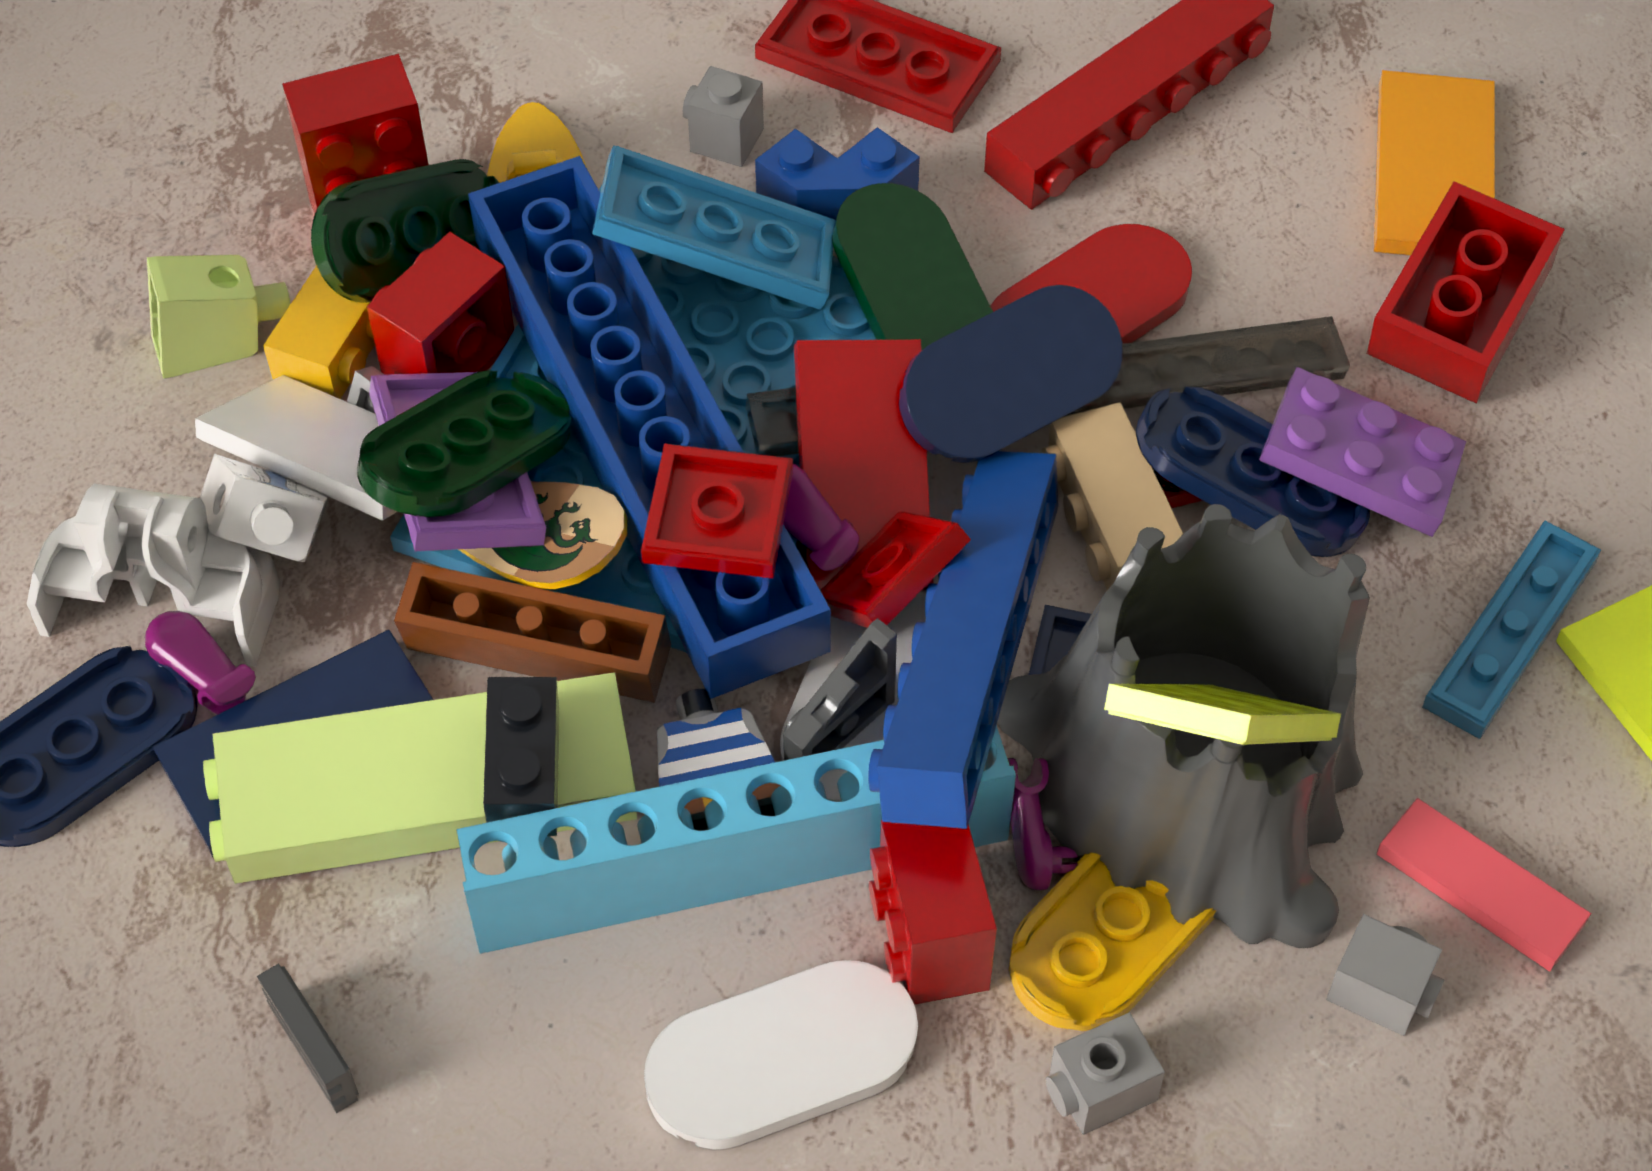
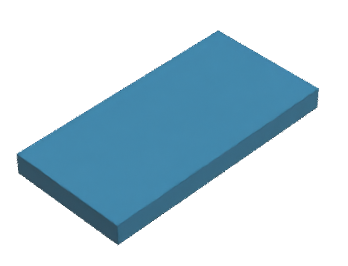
(715, 227)

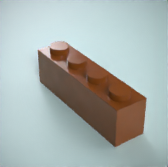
(531, 630)

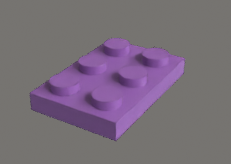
(1364, 451)

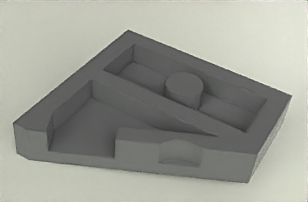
(848, 698)

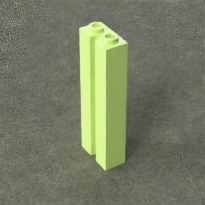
(390, 779)

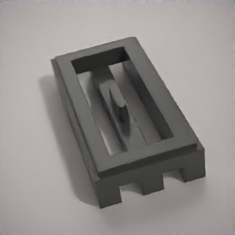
(309, 1037)

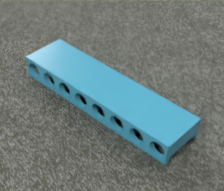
(688, 867)

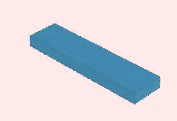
(1511, 629)

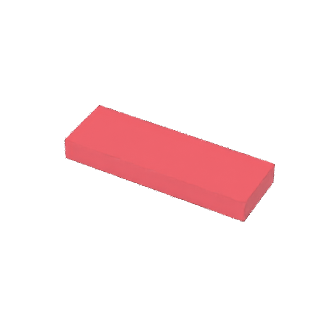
(1483, 884)

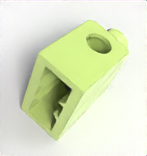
(207, 310)

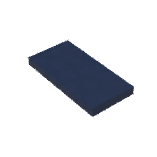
(356, 680)

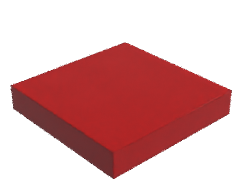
(717, 511)
(893, 568)

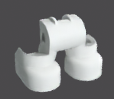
(150, 539)

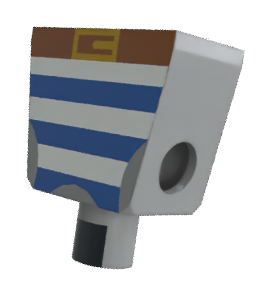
(709, 745)

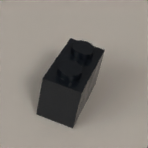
(521, 747)

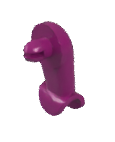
(817, 525)
(190, 650)
(1033, 848)

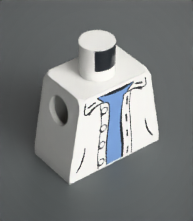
(261, 509)

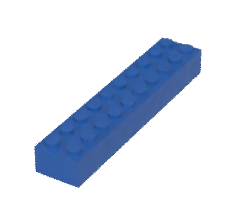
(628, 395)

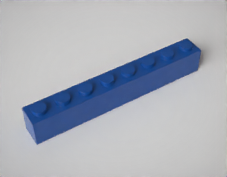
(966, 645)

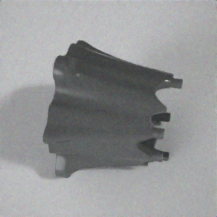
(1187, 809)

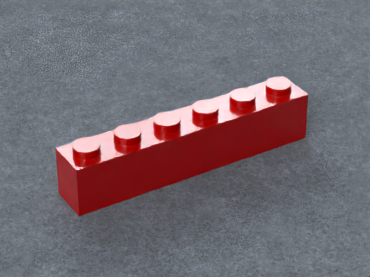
(1123, 94)

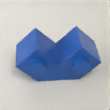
(817, 181)

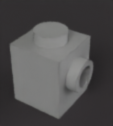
(724, 115)
(1387, 975)
(1104, 1074)

